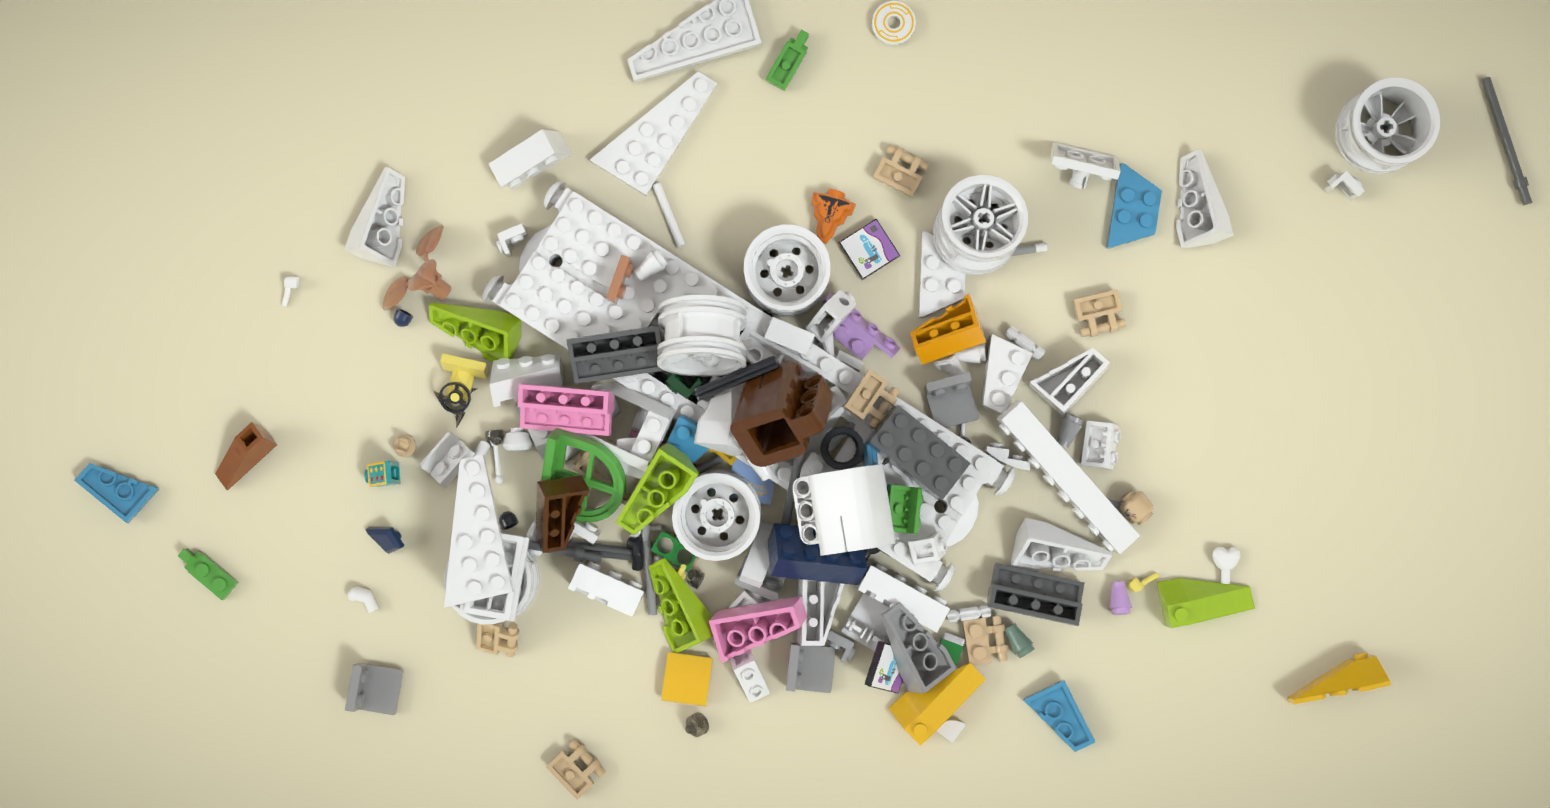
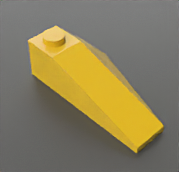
(1358, 673)
(926, 712)

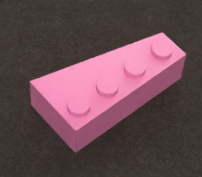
(753, 625)

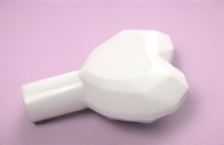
(1226, 560)

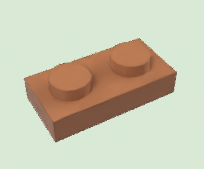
(622, 271)

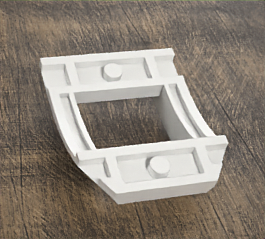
(652, 430)

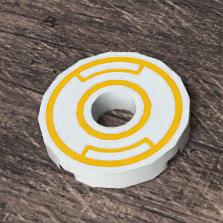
(895, 10)

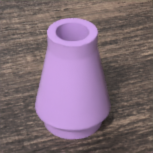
(1120, 600)

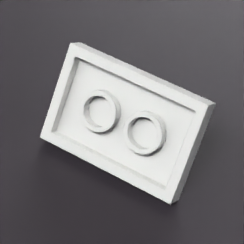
(1084, 163)

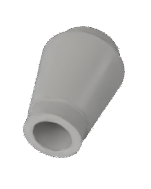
(1069, 429)

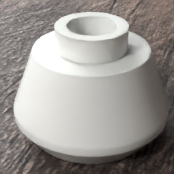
(517, 440)

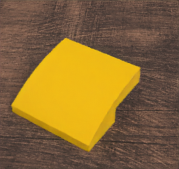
(686, 679)

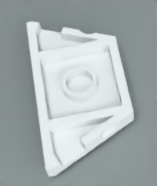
(938, 281)

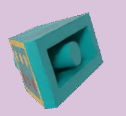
(382, 474)

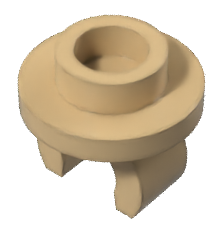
(404, 446)

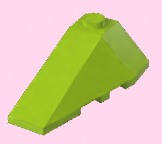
(1197, 601)

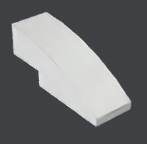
(758, 558)

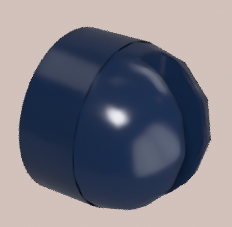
(402, 318)

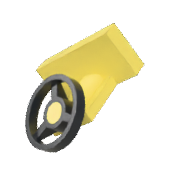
(461, 380)

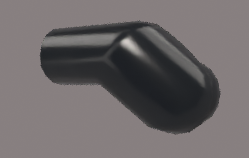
(637, 555)

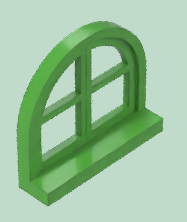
(554, 468)

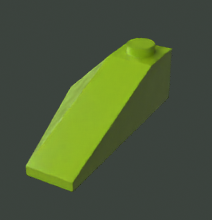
(487, 330)
(661, 486)
(682, 610)

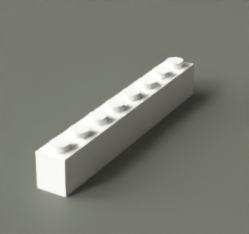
(1067, 477)

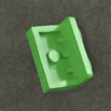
(905, 507)

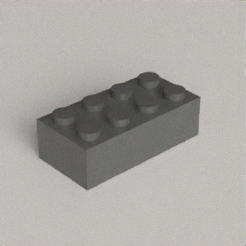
(918, 452)

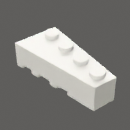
(893, 590)

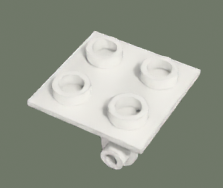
(867, 623)

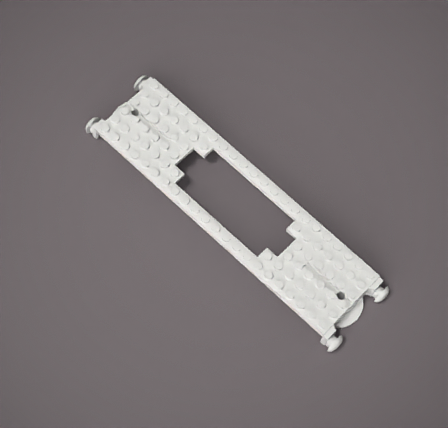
(573, 304)

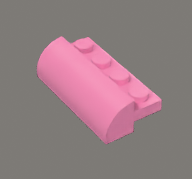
(565, 408)

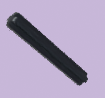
(737, 378)

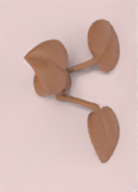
(426, 277)

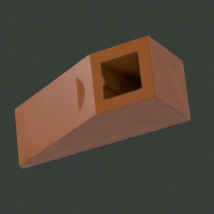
(244, 453)

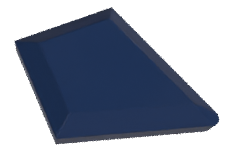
(386, 538)

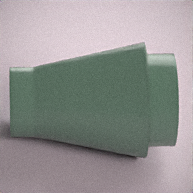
(1019, 641)

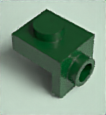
(677, 384)

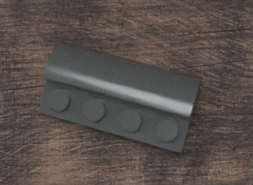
(614, 354)
(1036, 594)

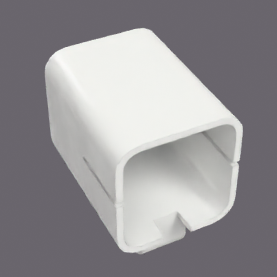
(847, 508)

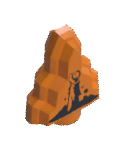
(830, 212)

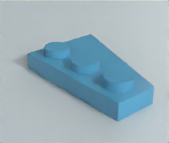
(684, 436)
(117, 492)
(1061, 713)

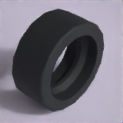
(842, 431)

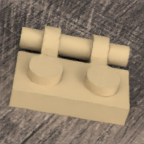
(898, 177)
(1097, 306)
(866, 394)
(490, 639)
(977, 640)
(570, 774)

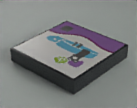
(869, 249)
(883, 670)

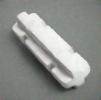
(1024, 342)
(968, 613)

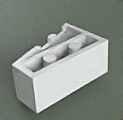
(530, 158)

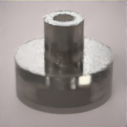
(697, 725)

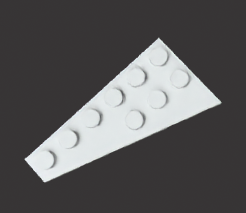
(706, 35)
(648, 145)
(477, 549)

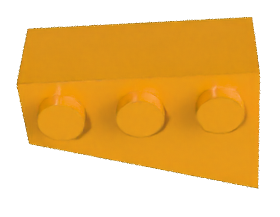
(948, 333)

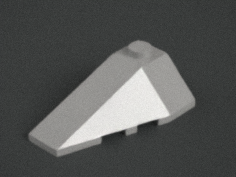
(917, 654)

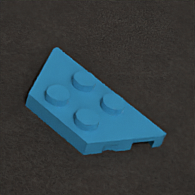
(1133, 209)

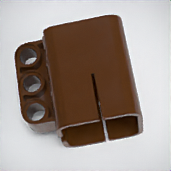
(780, 414)

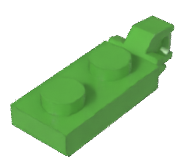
(788, 61)
(208, 573)

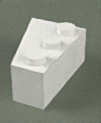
(509, 373)
(1002, 373)
(1069, 382)
(607, 587)
(820, 605)

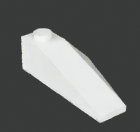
(377, 228)
(714, 425)
(1047, 546)

